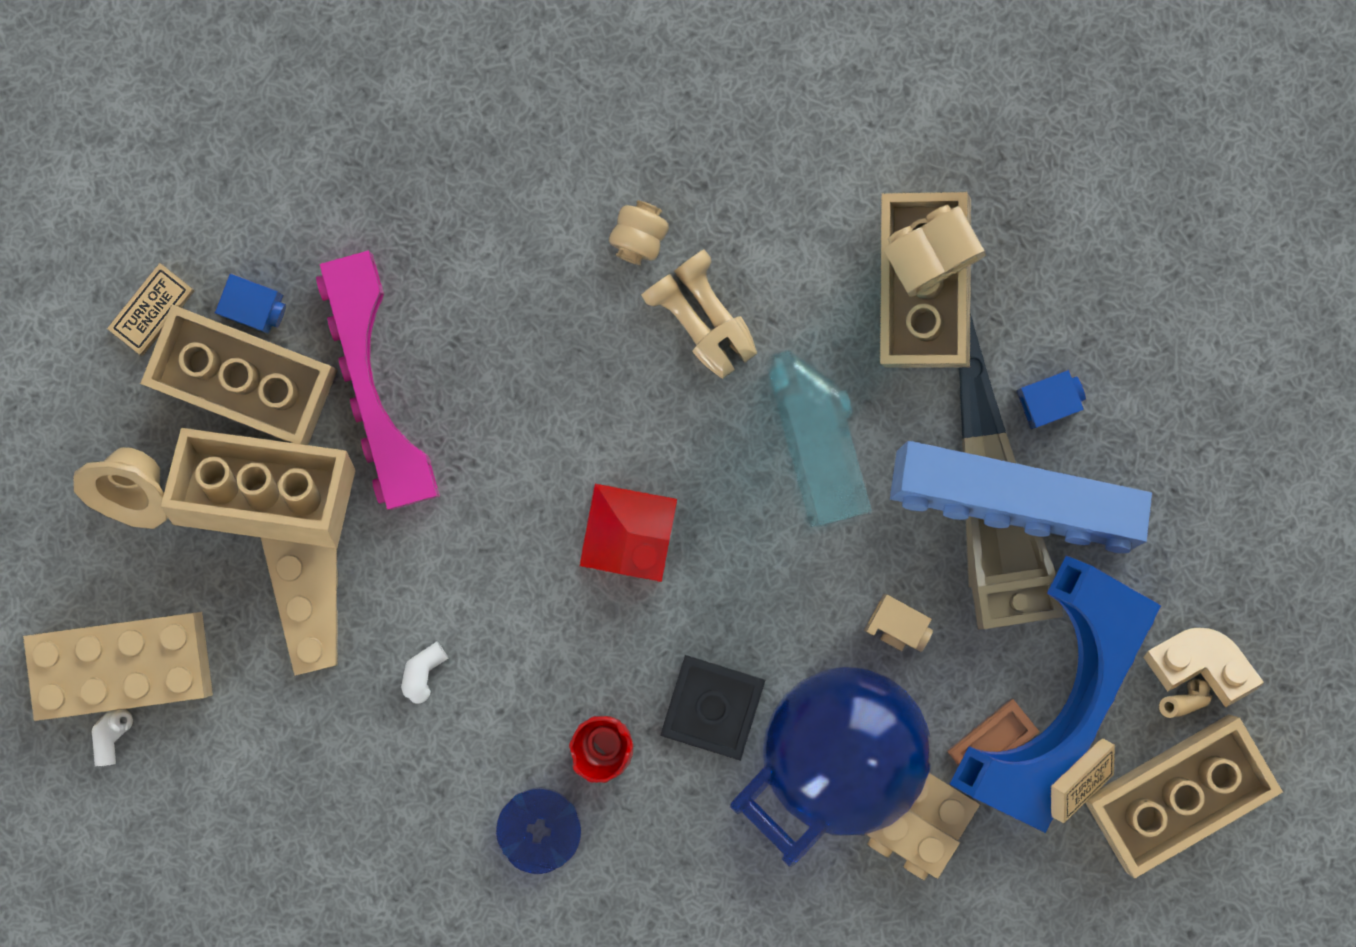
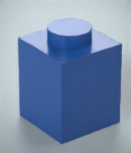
(251, 304)
(1051, 399)

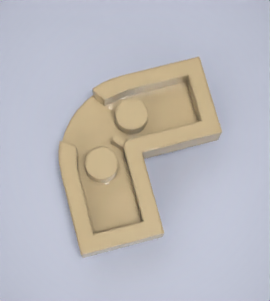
(1204, 653)

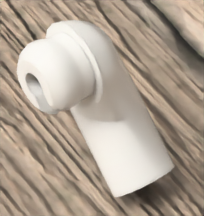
(416, 672)
(106, 732)

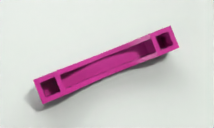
(355, 297)

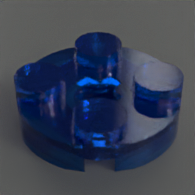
(518, 843)

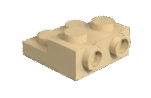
(929, 829)

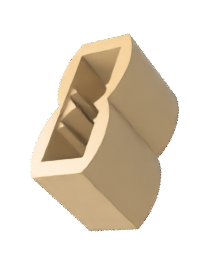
(933, 250)

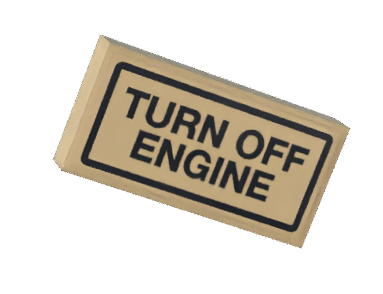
(147, 310)
(1082, 780)

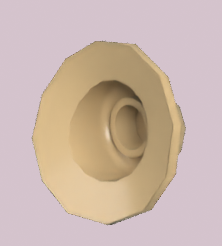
(123, 488)

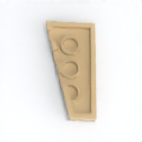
(306, 598)

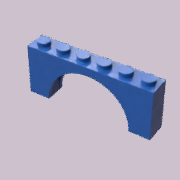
(1109, 632)

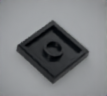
(712, 707)

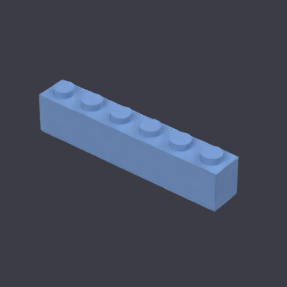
(1020, 497)

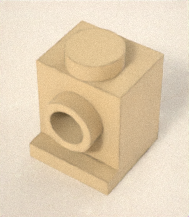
(899, 624)

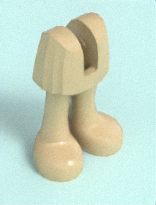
(694, 277)

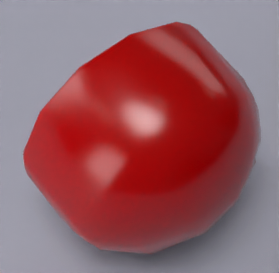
(612, 738)

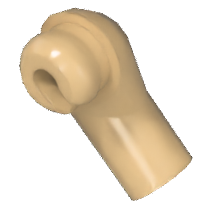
(1183, 704)

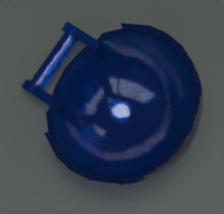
(840, 757)

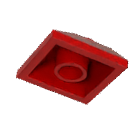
(628, 532)

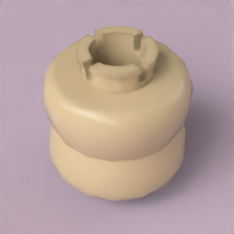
(638, 232)

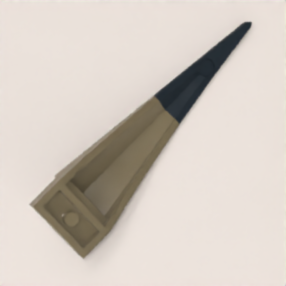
(1005, 565)

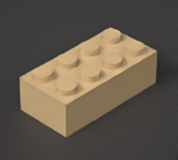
(934, 324)
(239, 376)
(258, 487)
(118, 666)
(1183, 795)

